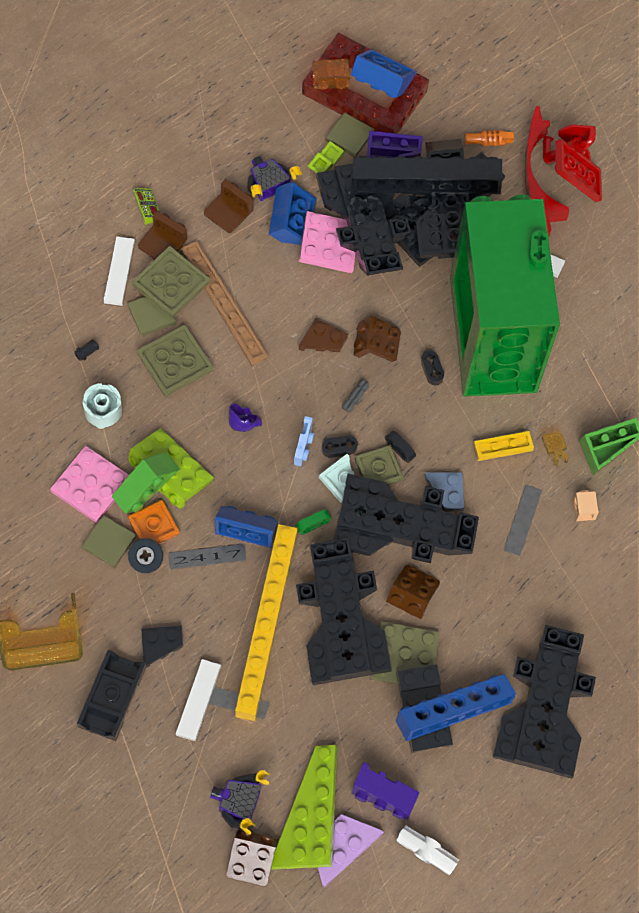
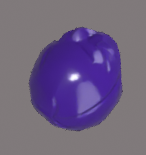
(242, 419)

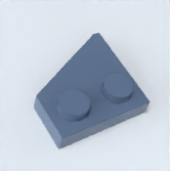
(453, 486)

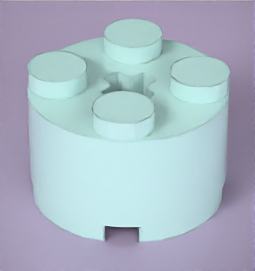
(102, 405)

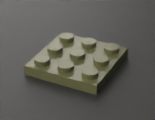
(171, 282)
(175, 360)
(407, 649)

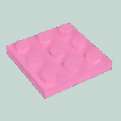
(321, 244)
(89, 484)

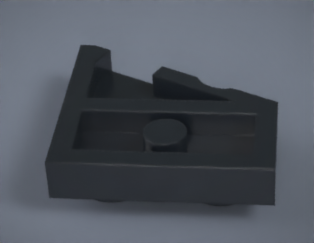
(160, 642)

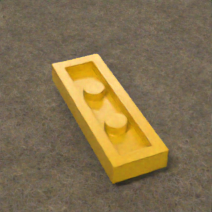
(503, 446)

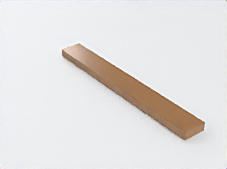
(226, 305)

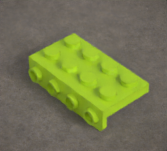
(190, 477)

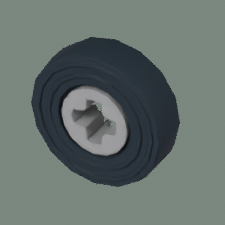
(137, 549)

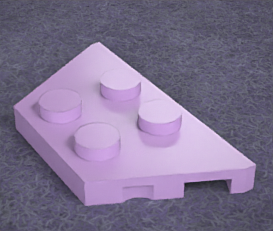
(349, 842)

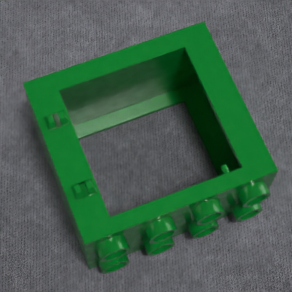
(499, 300)

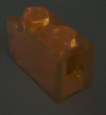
(331, 74)

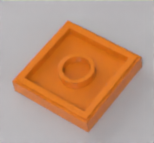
(154, 523)

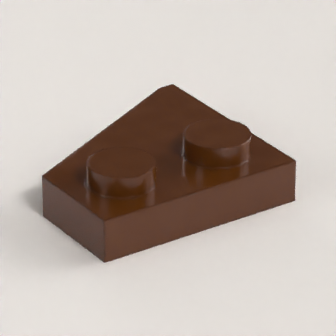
(323, 337)

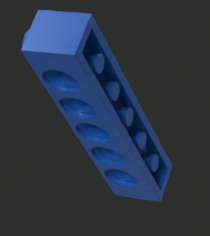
(413, 727)

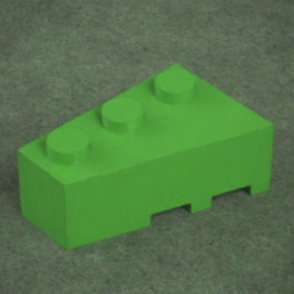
(608, 443)
(144, 482)

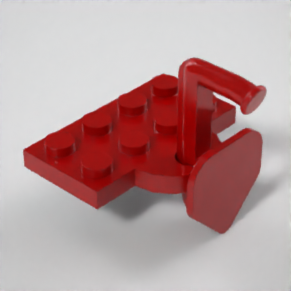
(574, 159)

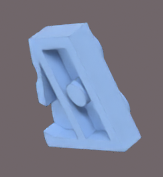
(305, 438)

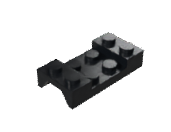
(420, 685)
(111, 696)

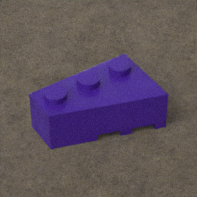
(393, 145)
(384, 792)

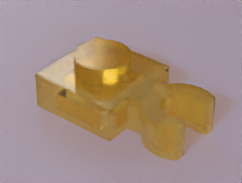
(555, 445)

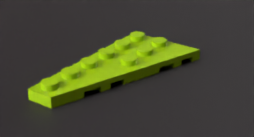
(310, 825)

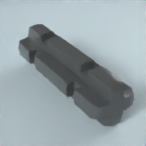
(355, 395)

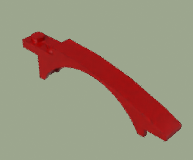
(553, 210)

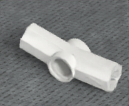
(427, 850)

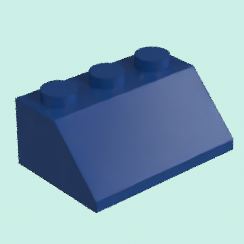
(382, 73)
(289, 213)
(246, 526)

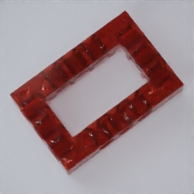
(357, 106)

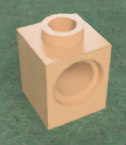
(585, 505)

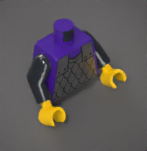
(268, 176)
(240, 799)

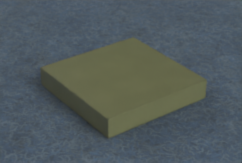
(349, 134)
(149, 316)
(380, 465)
(109, 541)

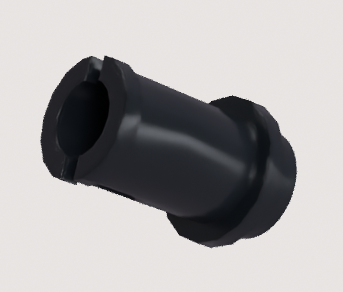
(86, 350)

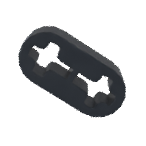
(428, 368)
(339, 446)
(400, 446)

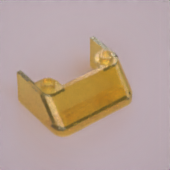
(43, 645)

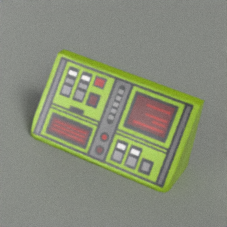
(146, 204)

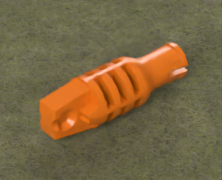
(489, 138)

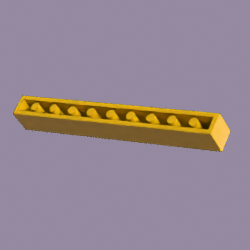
(266, 623)

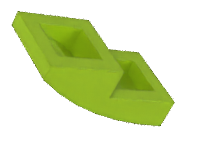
(326, 159)

